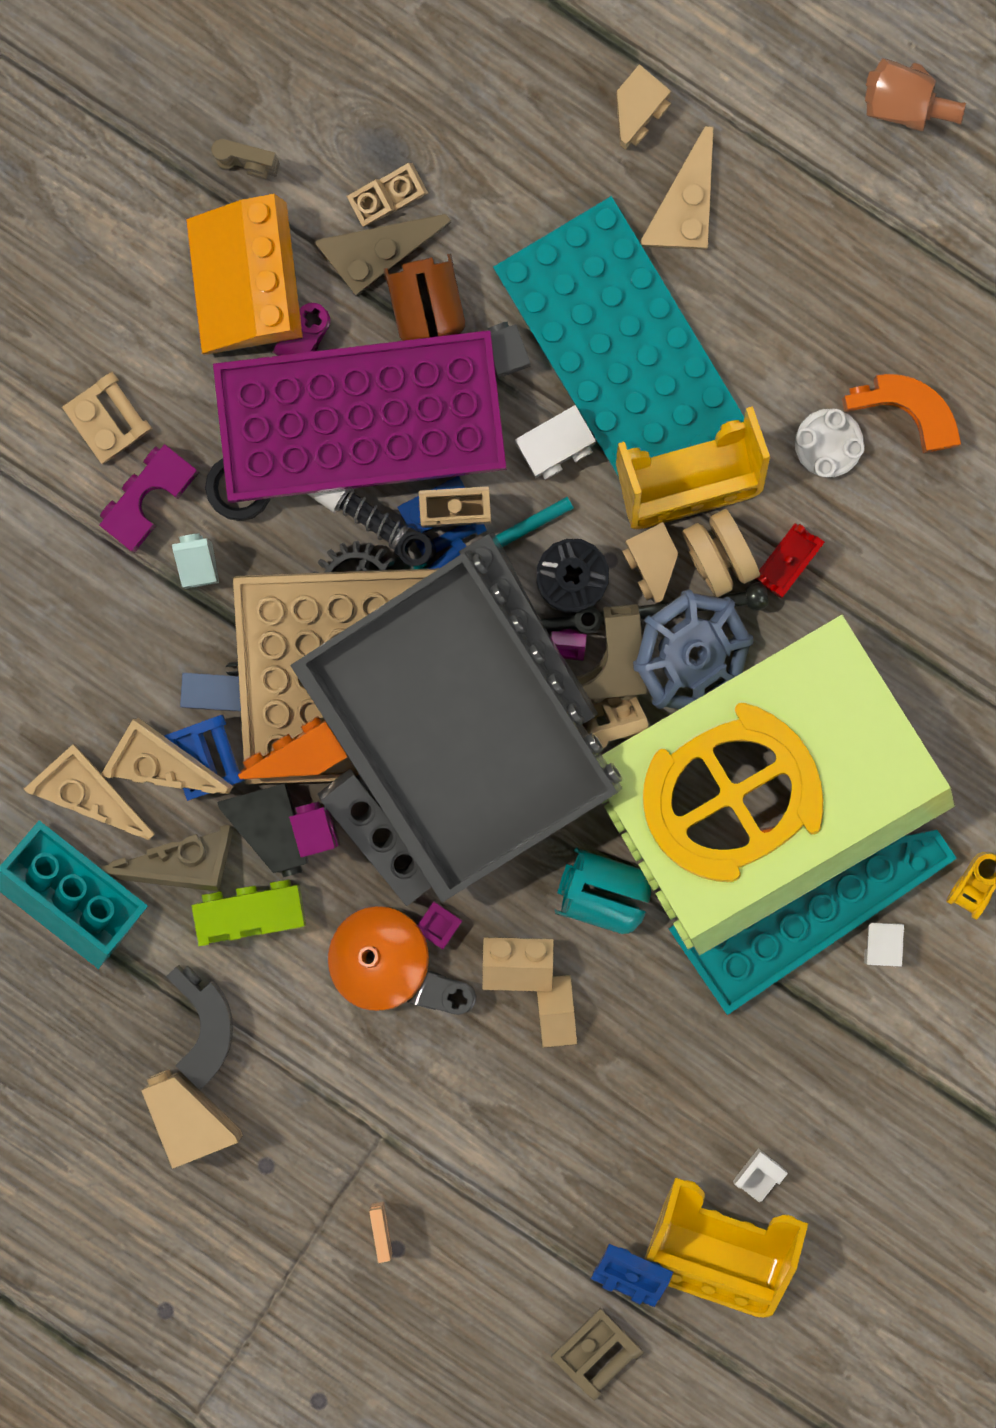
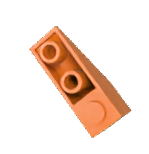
(303, 755)

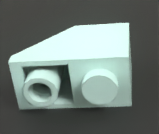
(195, 561)

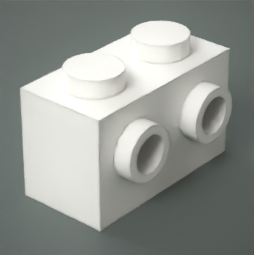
(556, 442)

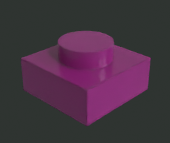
(570, 643)
(439, 925)

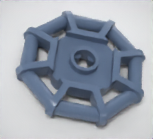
(679, 641)

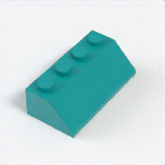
(69, 894)

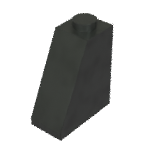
(266, 826)

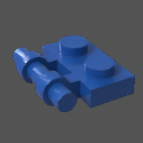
(631, 1275)

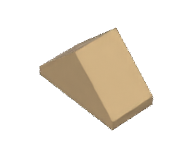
(557, 1013)

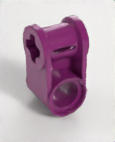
(311, 336)

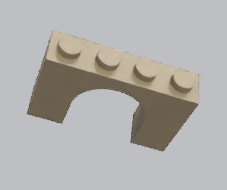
(615, 672)

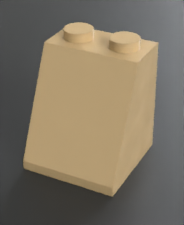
(186, 1119)

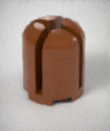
(443, 295)

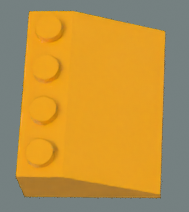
(244, 275)

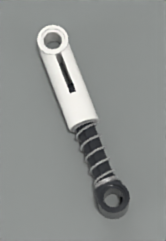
(397, 536)

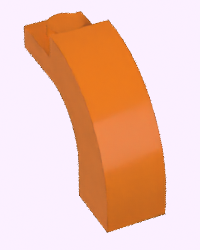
(921, 402)

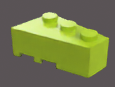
(248, 912)

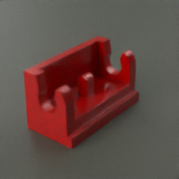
(789, 560)

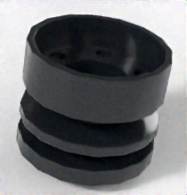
(552, 569)

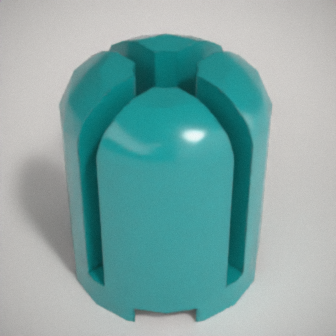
(596, 908)

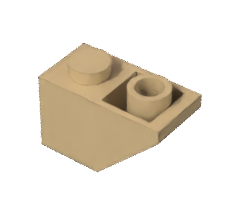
(637, 103)
(655, 559)

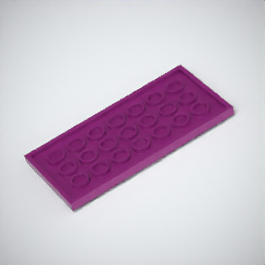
(359, 416)

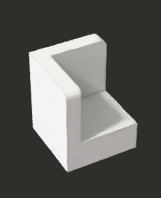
(884, 944)
(759, 1175)

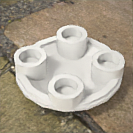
(829, 443)

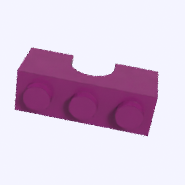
(126, 518)
(314, 829)

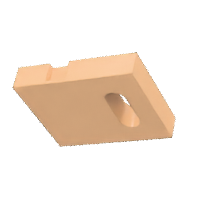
(381, 1232)

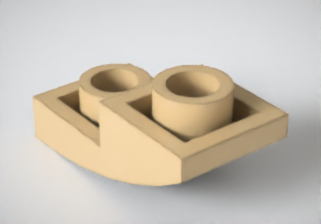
(387, 194)

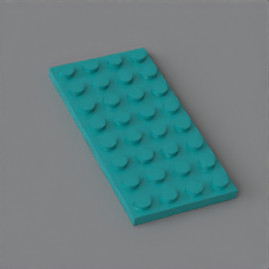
(617, 336)

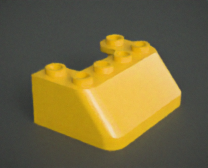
(724, 1256)

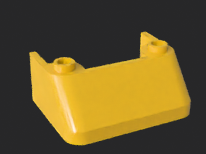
(694, 477)

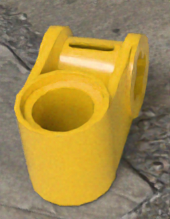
(975, 886)

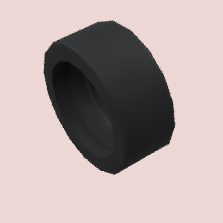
(222, 508)

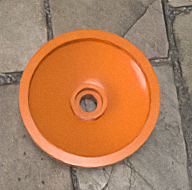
(398, 962)

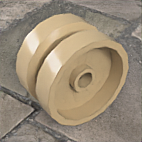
(716, 555)

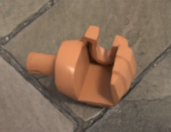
(907, 96)

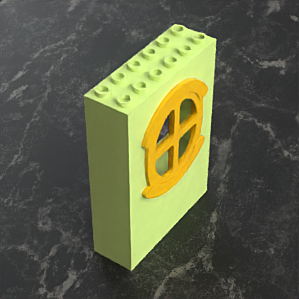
(852, 772)

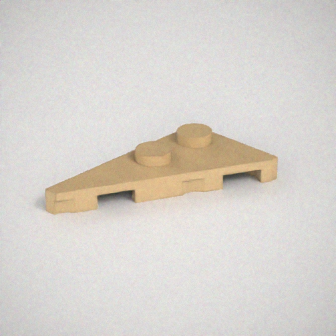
(684, 213)
(152, 758)
(80, 787)

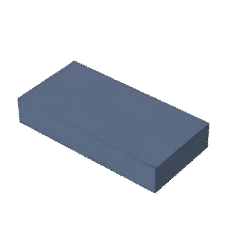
(210, 692)

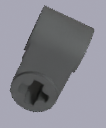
(437, 991)

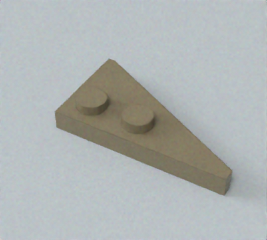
(364, 254)
(185, 864)

